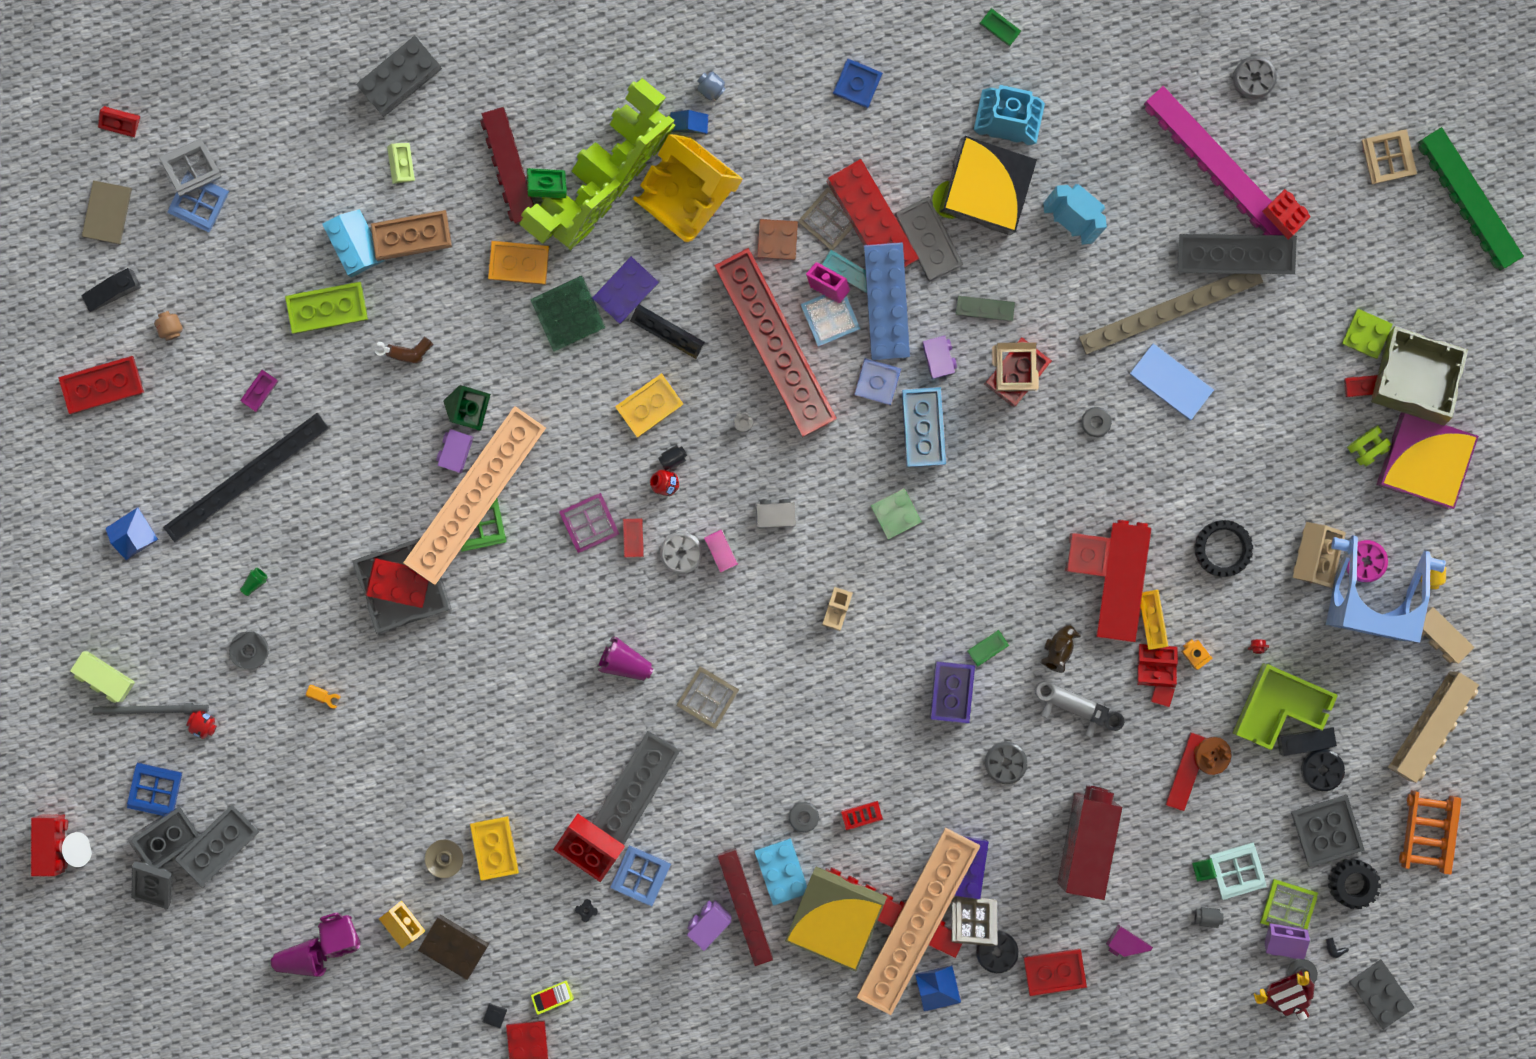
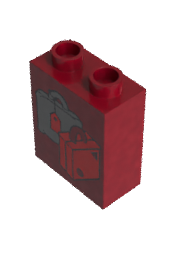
(1090, 843)

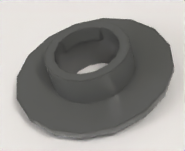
(1097, 412)
(803, 807)
(1300, 964)

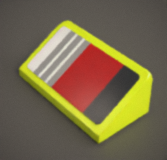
(552, 997)

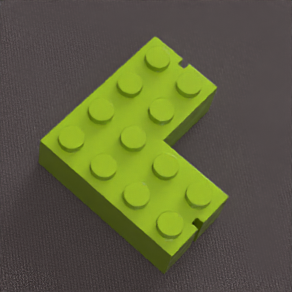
(1276, 697)

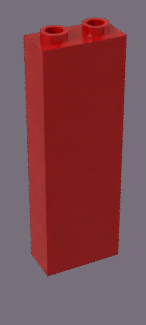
(1124, 581)

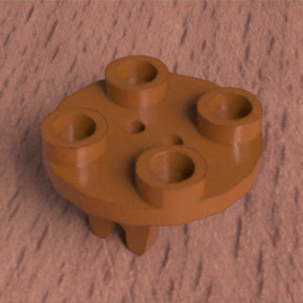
(1205, 759)

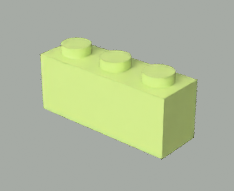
(102, 677)

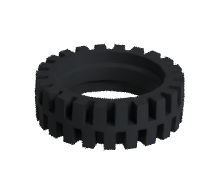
(1244, 537)

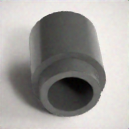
(1208, 917)

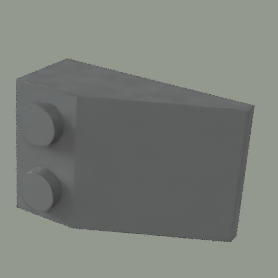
(163, 838)

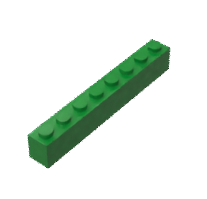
(1470, 199)

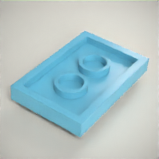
(781, 871)

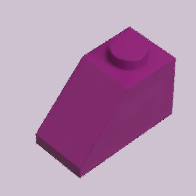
(1126, 943)

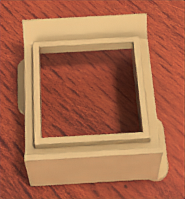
(997, 361)

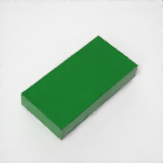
(1000, 27)
(988, 648)

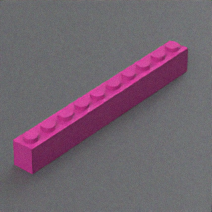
(1211, 158)

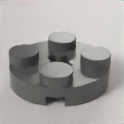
(238, 649)

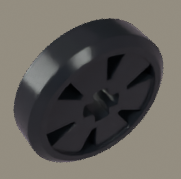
(1331, 778)
(1005, 961)

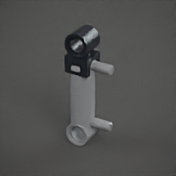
(1079, 706)

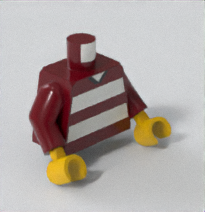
(1289, 995)

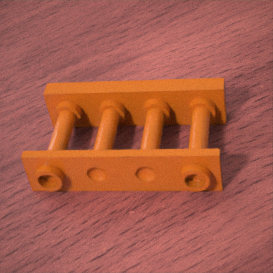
(1447, 844)

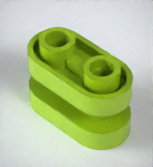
(1380, 447)

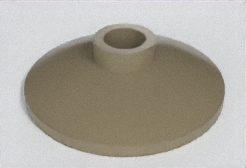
(436, 865)

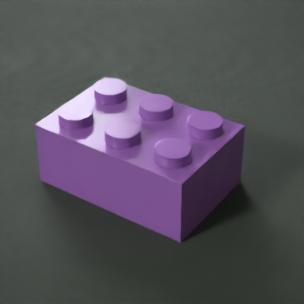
(709, 924)

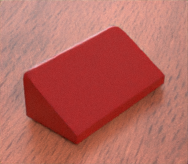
(118, 121)

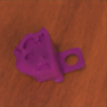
(338, 935)

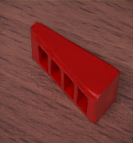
(860, 808)

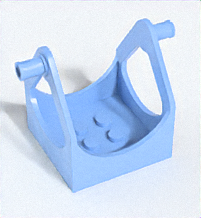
(1357, 616)

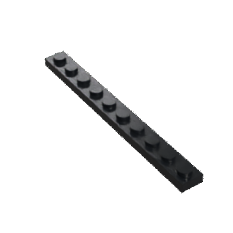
(246, 477)

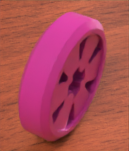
(1377, 557)

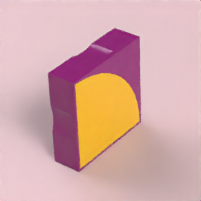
(1427, 461)

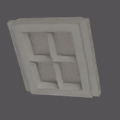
(190, 167)

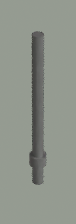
(187, 708)

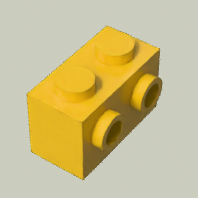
(401, 924)

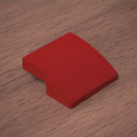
(1157, 666)

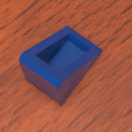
(690, 121)

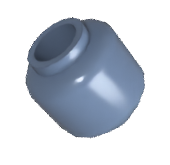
(711, 85)

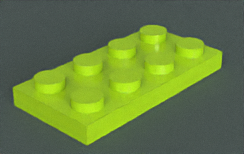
(326, 307)

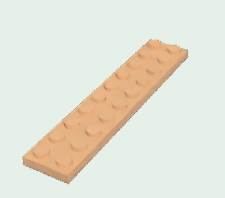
(474, 495)
(918, 921)

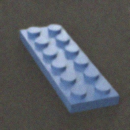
(887, 301)

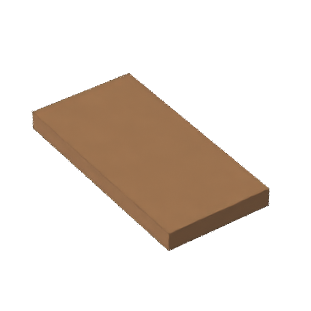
(411, 235)

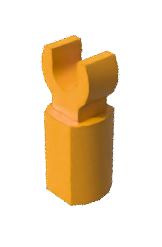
(321, 695)

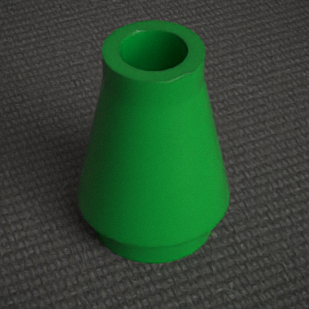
(254, 580)

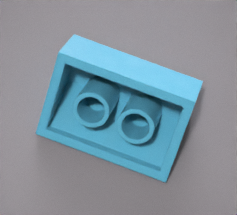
(352, 242)

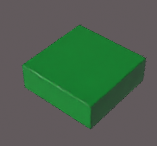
(1204, 870)

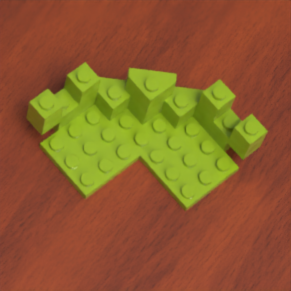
(604, 173)

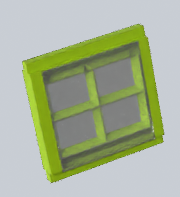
(1289, 905)

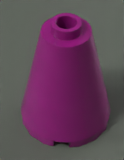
(624, 661)
(301, 959)

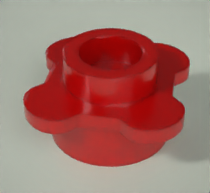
(1258, 646)

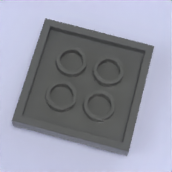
(1327, 830)

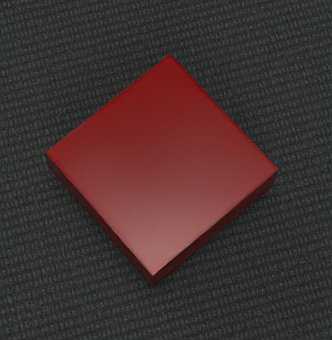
(1162, 695)

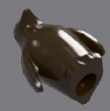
(1060, 648)

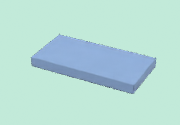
(1171, 381)

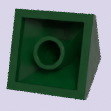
(467, 407)

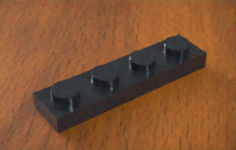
(667, 331)

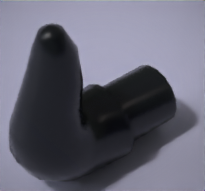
(1333, 951)

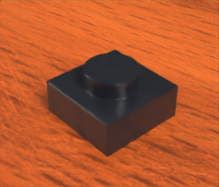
(494, 1015)

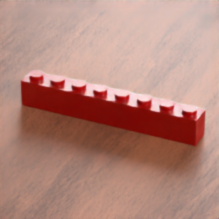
(942, 937)

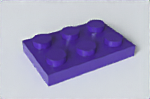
(625, 290)

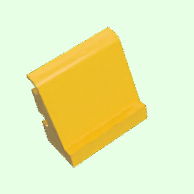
(686, 186)

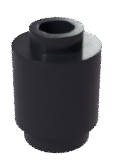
(673, 457)

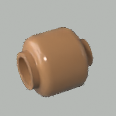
(168, 326)

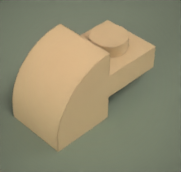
(837, 609)

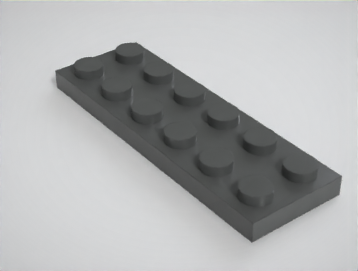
(1237, 254)
(636, 787)

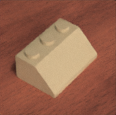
(1315, 558)

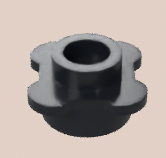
(586, 915)

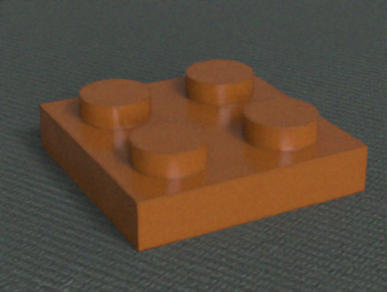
(777, 239)

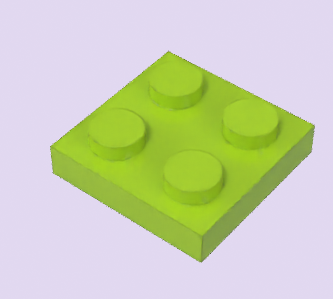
(1367, 333)

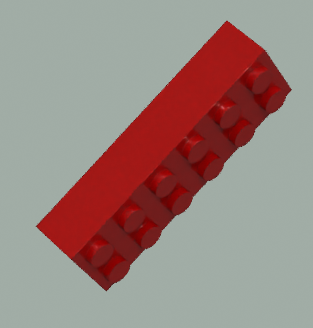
(868, 209)

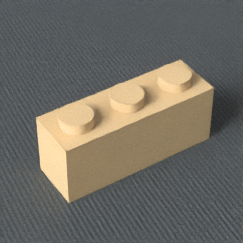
(1445, 637)

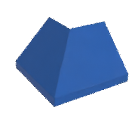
(131, 534)
(938, 988)

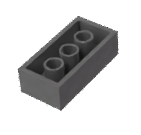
(399, 76)

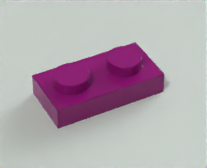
(259, 390)

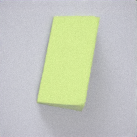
(400, 163)

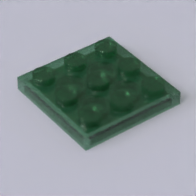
(568, 313)

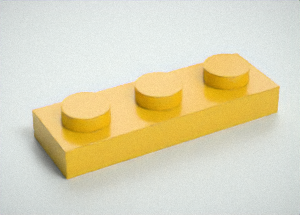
(1153, 620)

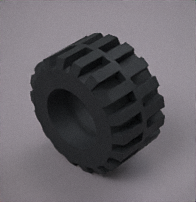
(1342, 872)

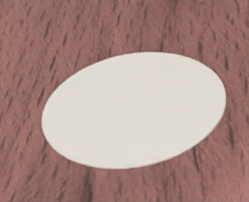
(76, 849)

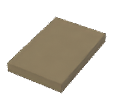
(106, 212)

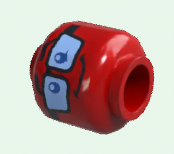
(664, 482)
(201, 724)

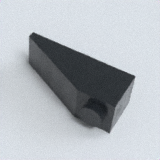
(111, 289)
(1306, 741)

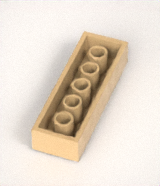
(1433, 726)

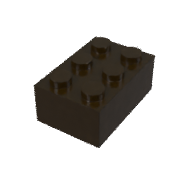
(453, 947)

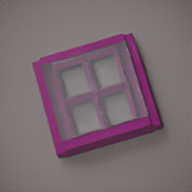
(589, 523)

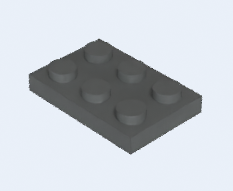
(151, 884)
(1382, 994)

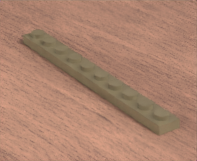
(1168, 311)

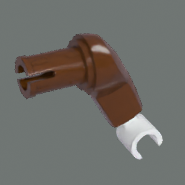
(408, 355)

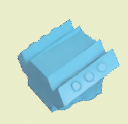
(1009, 114)
(1077, 212)

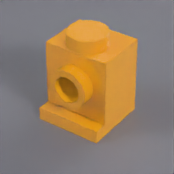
(1201, 660)

